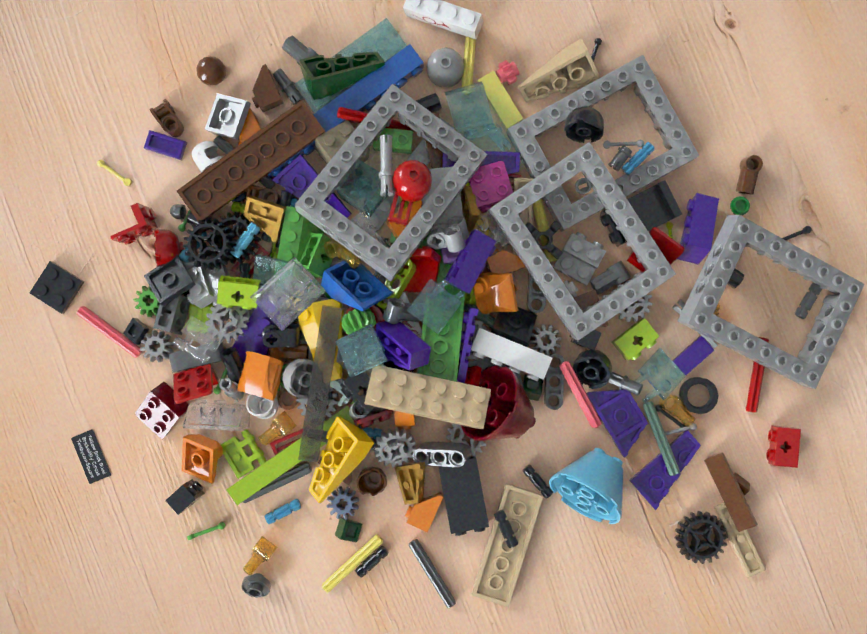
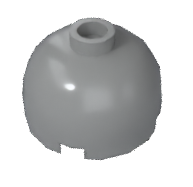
(445, 67)
(298, 377)

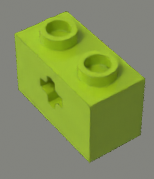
(229, 297)
(640, 329)

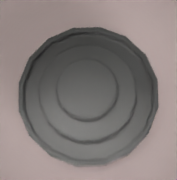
(256, 585)

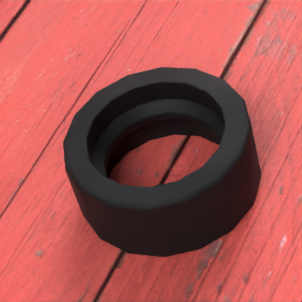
(713, 399)

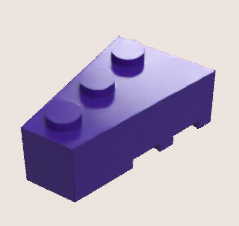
(698, 228)
(470, 261)
(402, 345)

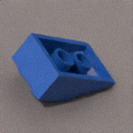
(354, 286)

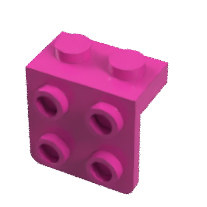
(490, 185)

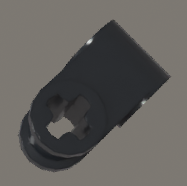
(287, 338)

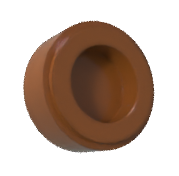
(287, 400)

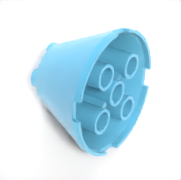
(592, 486)

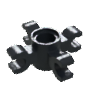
(553, 228)

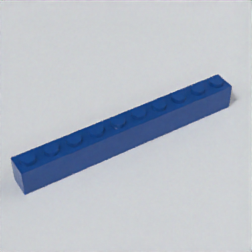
(365, 93)

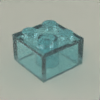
(469, 107)
(362, 189)

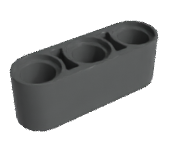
(533, 294)
(183, 360)
(557, 390)
(449, 450)

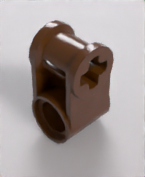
(166, 116)
(262, 193)

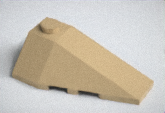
(563, 72)

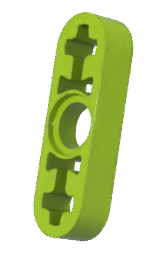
(403, 282)

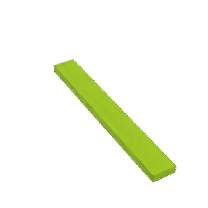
(276, 465)

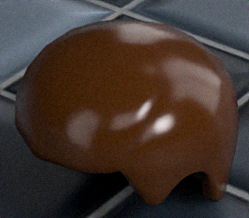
(211, 70)
(371, 481)

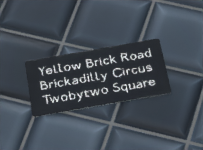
(91, 456)

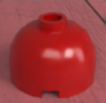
(412, 180)
(166, 246)

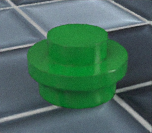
(740, 205)

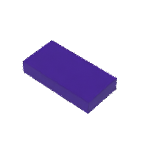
(165, 145)
(693, 355)

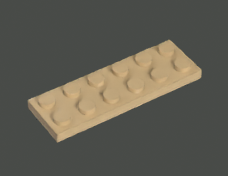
(428, 396)
(502, 564)

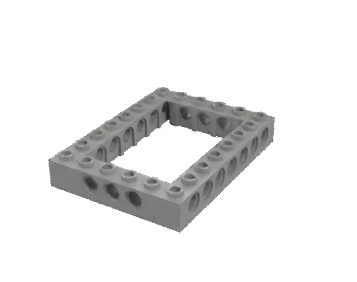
(660, 111)
(458, 148)
(627, 221)
(829, 324)

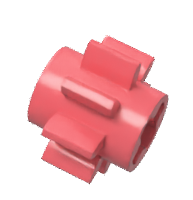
(507, 72)

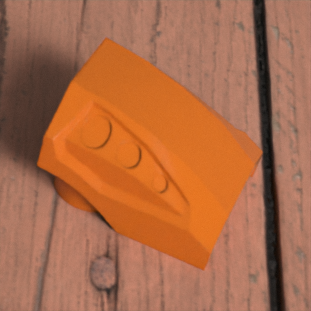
(260, 375)

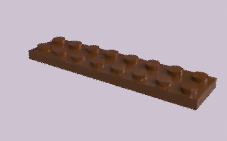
(251, 161)

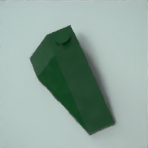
(330, 75)

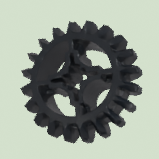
(238, 230)
(213, 237)
(705, 531)

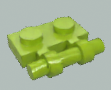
(238, 457)

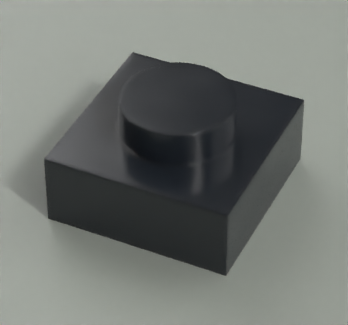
(136, 331)

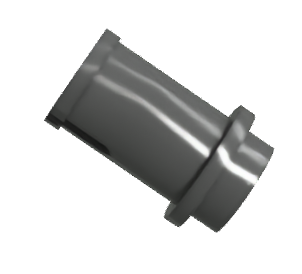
(620, 158)

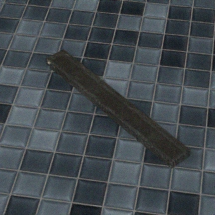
(320, 383)

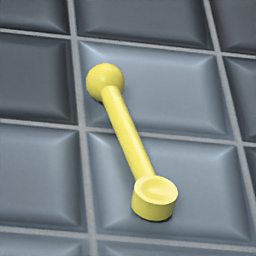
(126, 181)

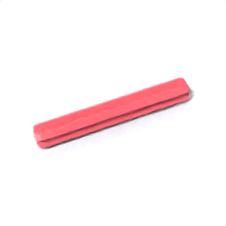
(109, 331)
(580, 394)

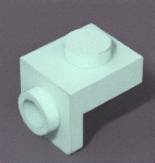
(336, 385)

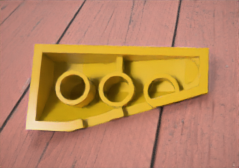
(309, 324)
(343, 452)

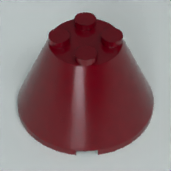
(508, 408)

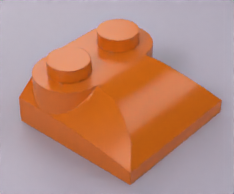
(495, 293)
(201, 456)

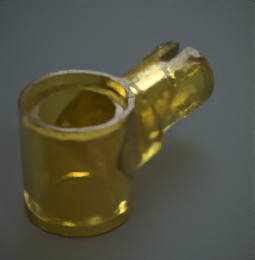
(335, 249)
(677, 410)
(280, 426)
(261, 552)

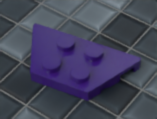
(620, 416)

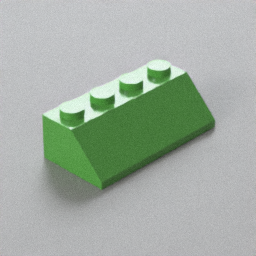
(295, 235)

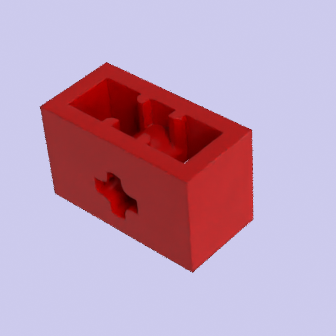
(789, 454)

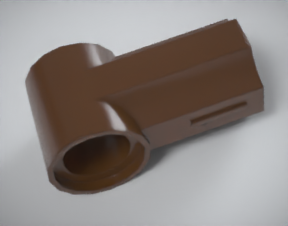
(747, 176)
(290, 353)

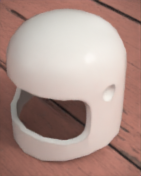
(201, 152)
(263, 411)

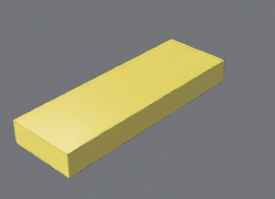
(500, 100)

